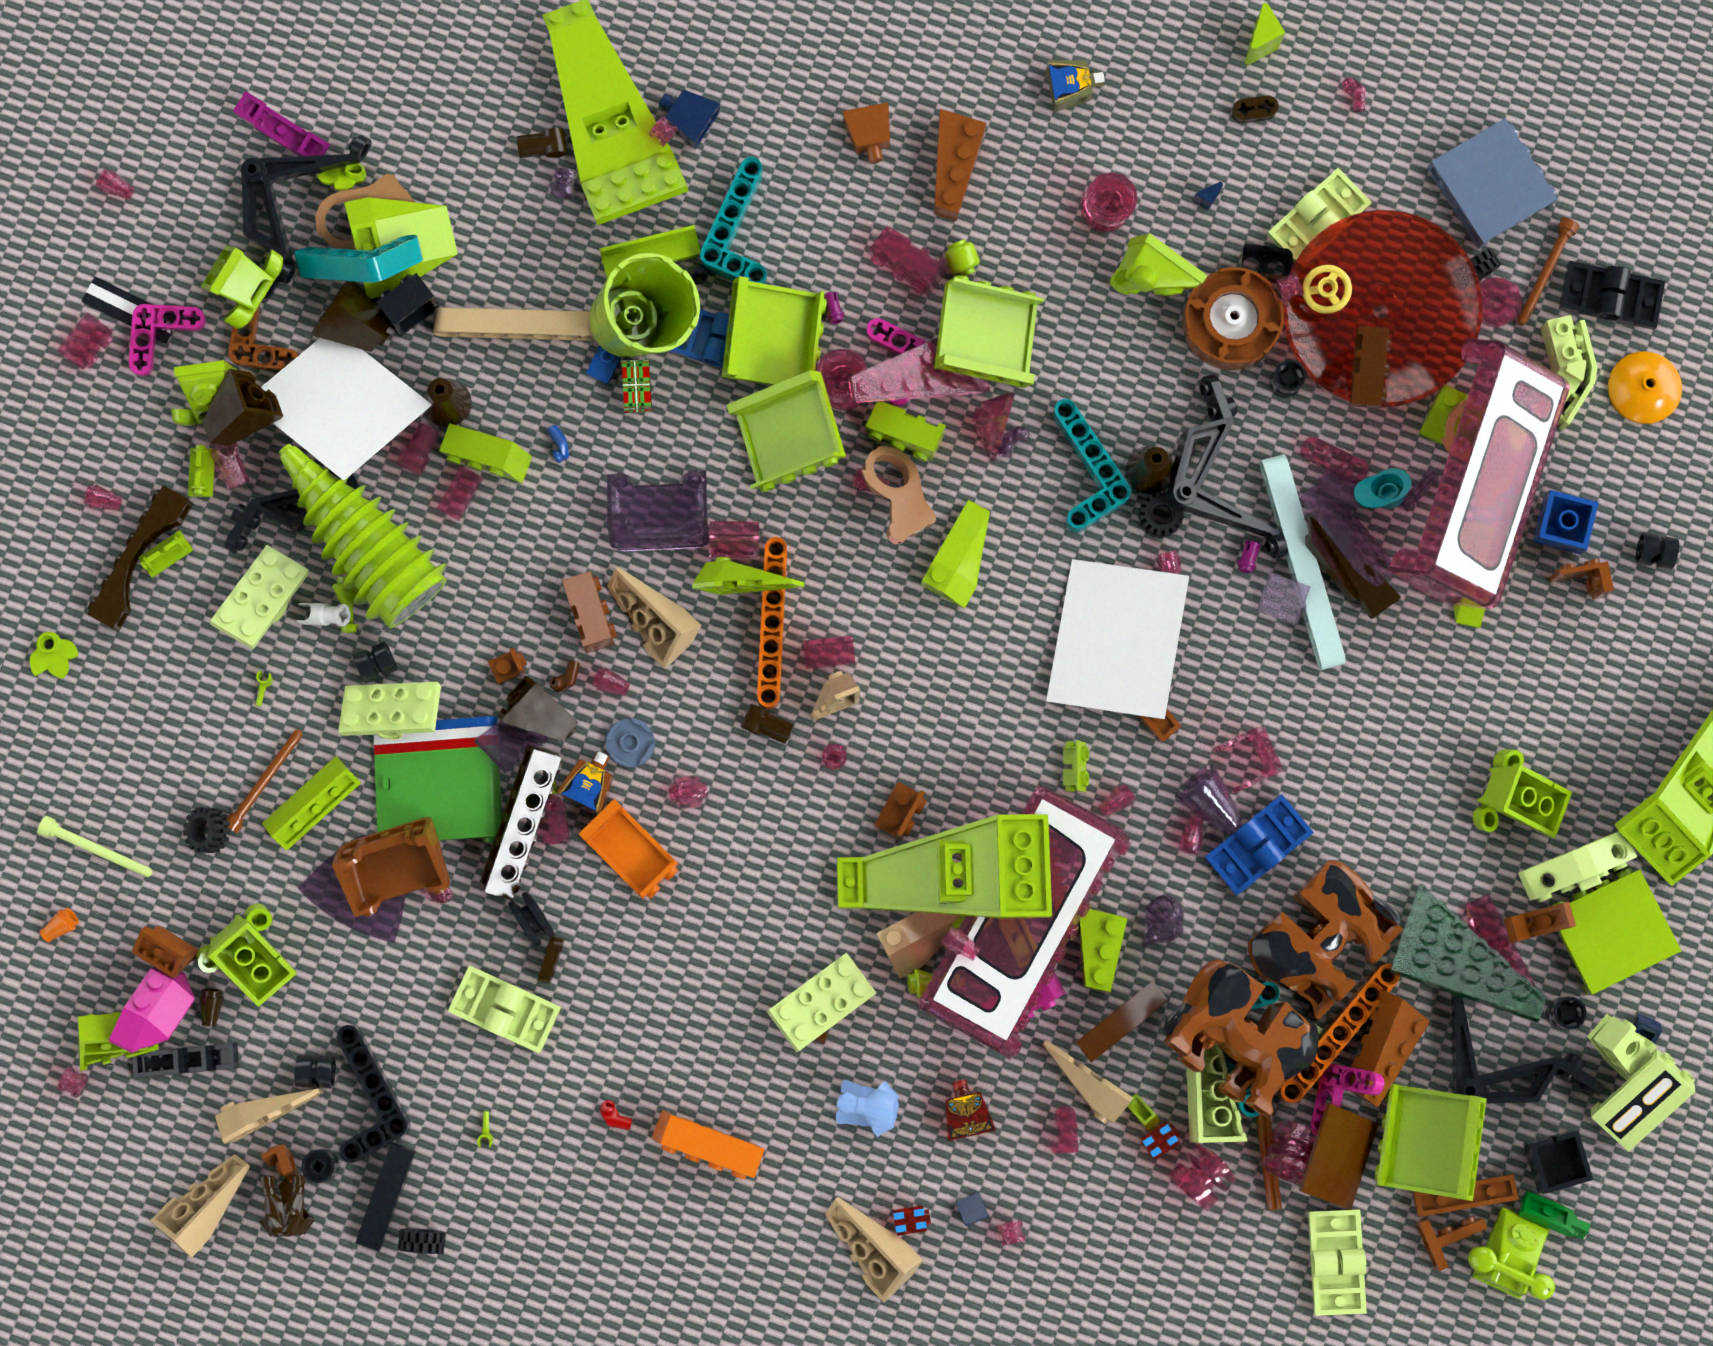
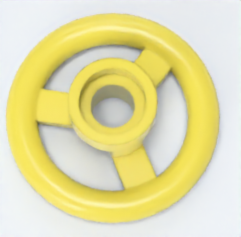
(1331, 280)

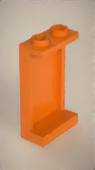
(629, 850)

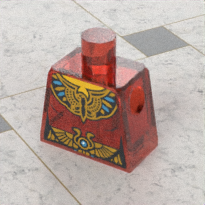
(966, 1113)

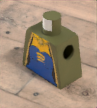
(1071, 82)

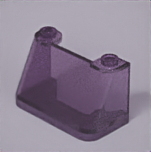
(657, 514)

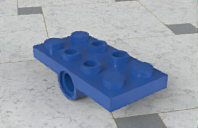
(706, 340)
(1259, 845)

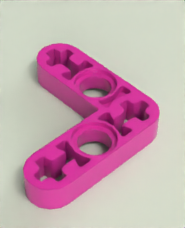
(156, 322)
(879, 339)
(1336, 1088)

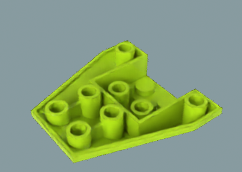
(384, 220)

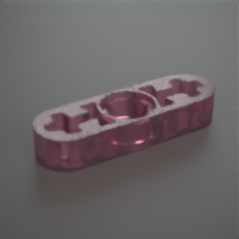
(1320, 445)

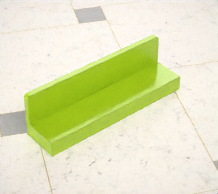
(675, 244)
(311, 803)

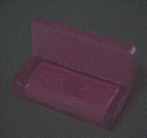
(734, 539)
(829, 652)

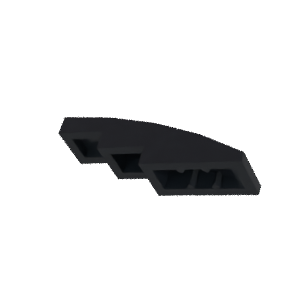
(186, 1060)
(385, 1196)

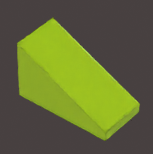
(1143, 1112)

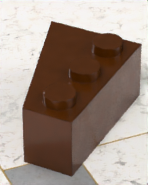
(1370, 367)

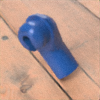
(561, 443)

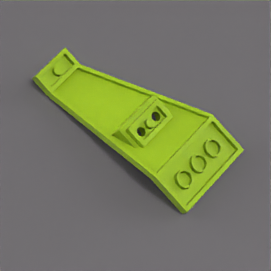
(608, 120)
(1677, 821)
(1000, 871)

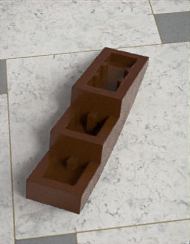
(1121, 1021)

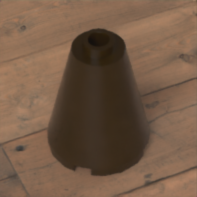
(449, 402)
(1149, 469)

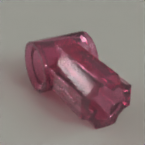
(415, 455)
(230, 466)

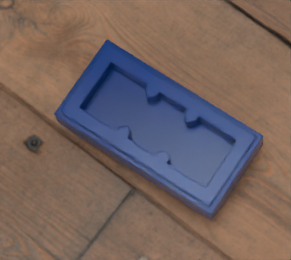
(603, 366)

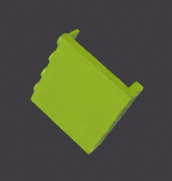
(987, 331)
(771, 332)
(788, 430)
(1617, 931)
(1430, 1141)

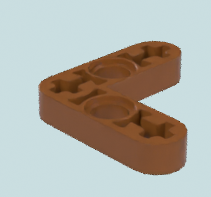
(248, 344)

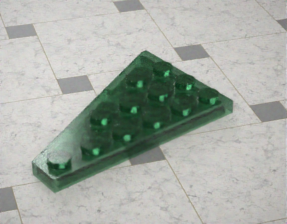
(1450, 957)

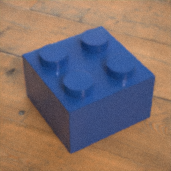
(1565, 522)

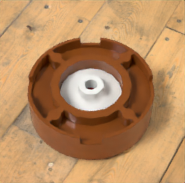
(1235, 295)

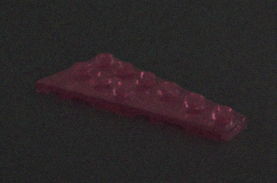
(912, 377)

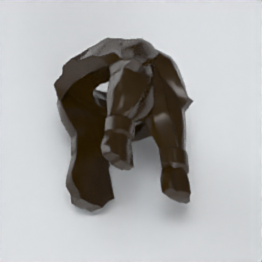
(285, 1215)

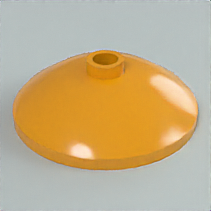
(1634, 398)

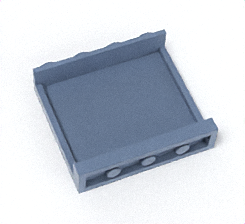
(1492, 182)

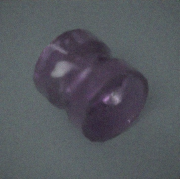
(564, 183)

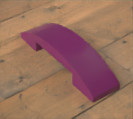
(278, 127)

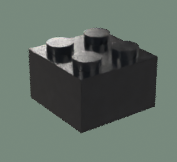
(407, 303)
(1558, 1161)

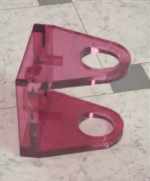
(1265, 751)

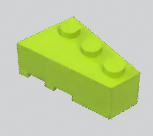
(904, 431)
(1100, 948)

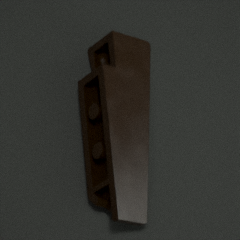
(1353, 586)

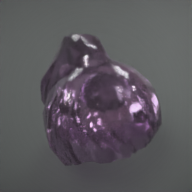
(1163, 920)

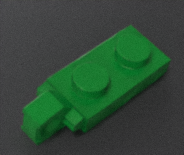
(1552, 1215)

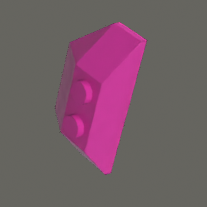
(153, 1011)

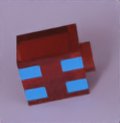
(1160, 1139)
(911, 1219)

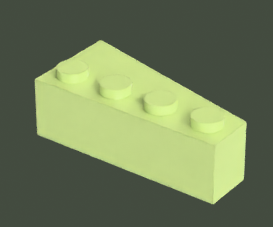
(1210, 1112)

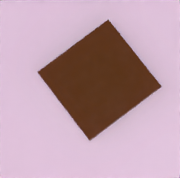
(1338, 1156)

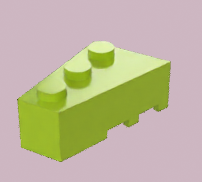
(485, 453)
(94, 1040)

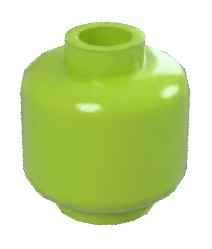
(962, 257)

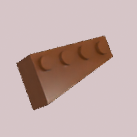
(956, 156)
(1389, 1042)

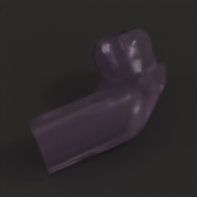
(1013, 436)

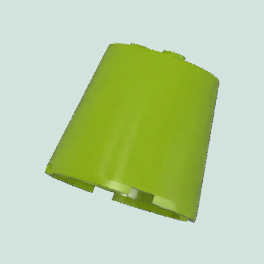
(655, 297)

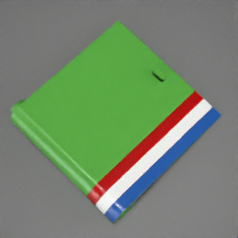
(440, 778)

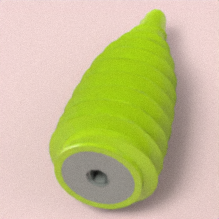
(365, 543)

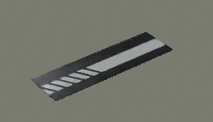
(121, 305)

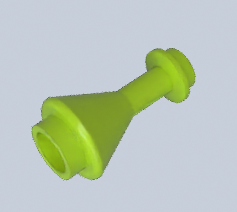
(347, 598)
(918, 982)

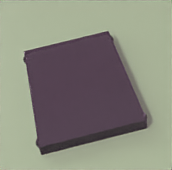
(507, 744)

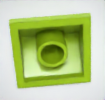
(1266, 35)

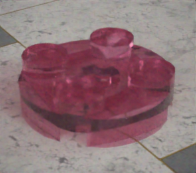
(1510, 298)

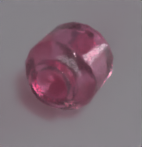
(687, 791)

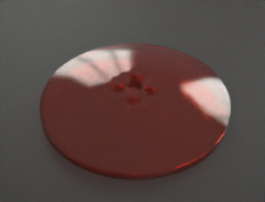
(1413, 273)

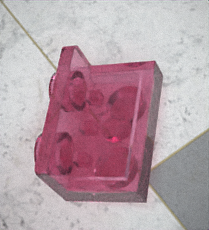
(85, 341)

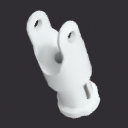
(325, 614)

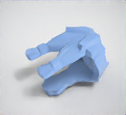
(868, 1106)

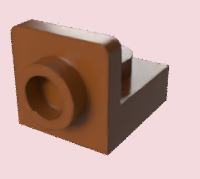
(508, 666)
(283, 1159)

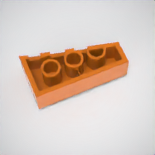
(707, 1144)

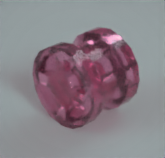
(663, 131)
(1289, 287)
(835, 760)
(72, 1082)
(1011, 1232)

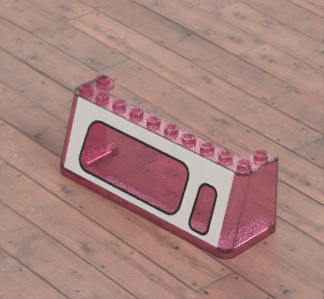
(1487, 479)
(1017, 955)

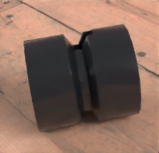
(1287, 379)
(1655, 550)
(373, 662)
(1566, 1013)
(315, 1071)
(320, 1166)

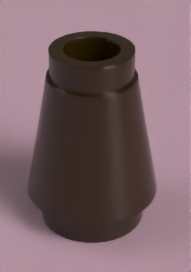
(210, 1006)

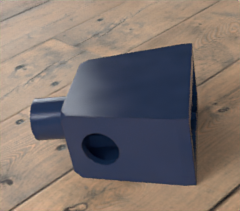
(691, 115)

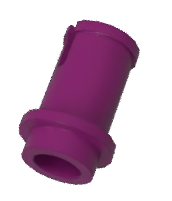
(833, 309)
(1248, 558)

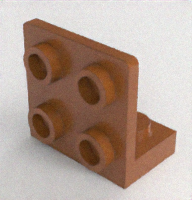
(1599, 576)
(899, 811)
(164, 950)

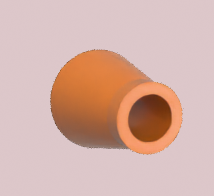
(61, 923)

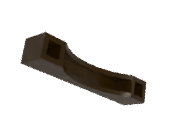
(164, 514)

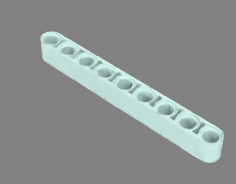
(1302, 562)

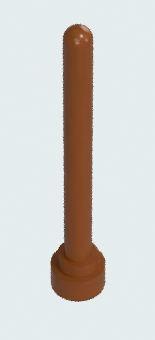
(1567, 229)
(236, 818)

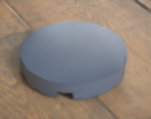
(630, 743)

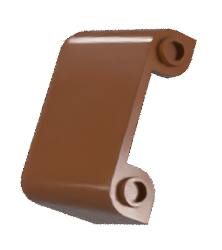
(391, 865)

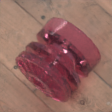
(1118, 193)
(834, 368)
(1290, 1151)
(1202, 1176)

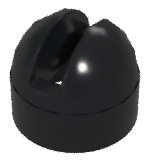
(694, 270)

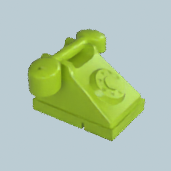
(1155, 268)
(237, 279)
(199, 386)
(1520, 796)
(247, 955)
(1512, 1257)

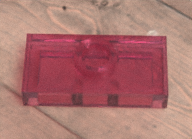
(460, 493)

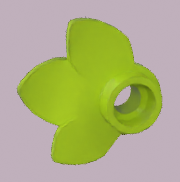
(344, 177)
(54, 659)

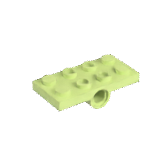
(1325, 205)
(259, 597)
(389, 709)
(821, 1002)
(504, 1009)
(1337, 1262)

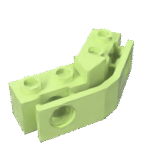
(1569, 361)
(1580, 866)
(1621, 1045)

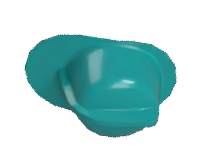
(1383, 489)

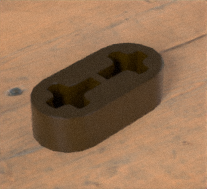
(1254, 103)
(551, 959)

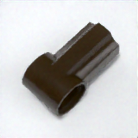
(549, 143)
(760, 721)

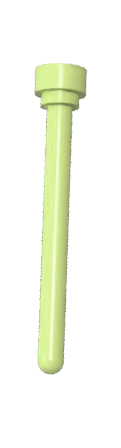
(49, 827)

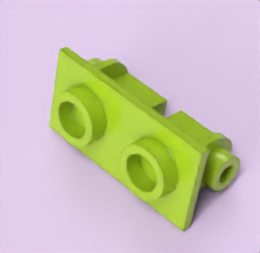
(201, 472)
(165, 554)
(1077, 776)

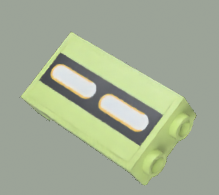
(1644, 1100)

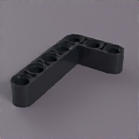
(374, 1095)

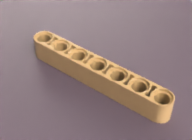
(512, 324)

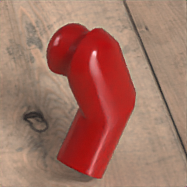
(612, 1117)

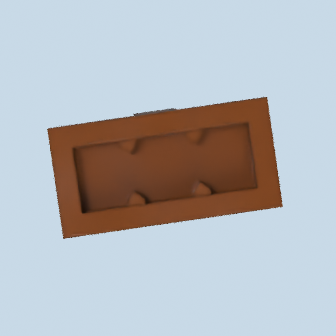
(1539, 922)
(1446, 1236)

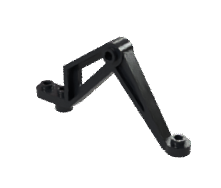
(261, 173)
(1187, 494)
(248, 517)
(1466, 1074)

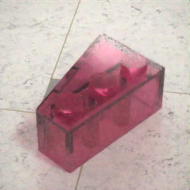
(907, 261)

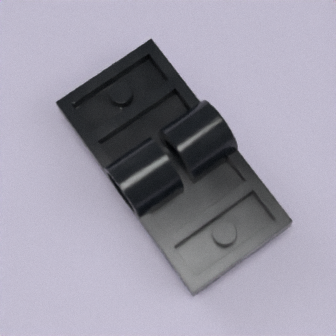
(1612, 294)

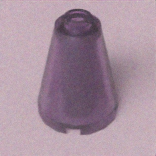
(1210, 800)

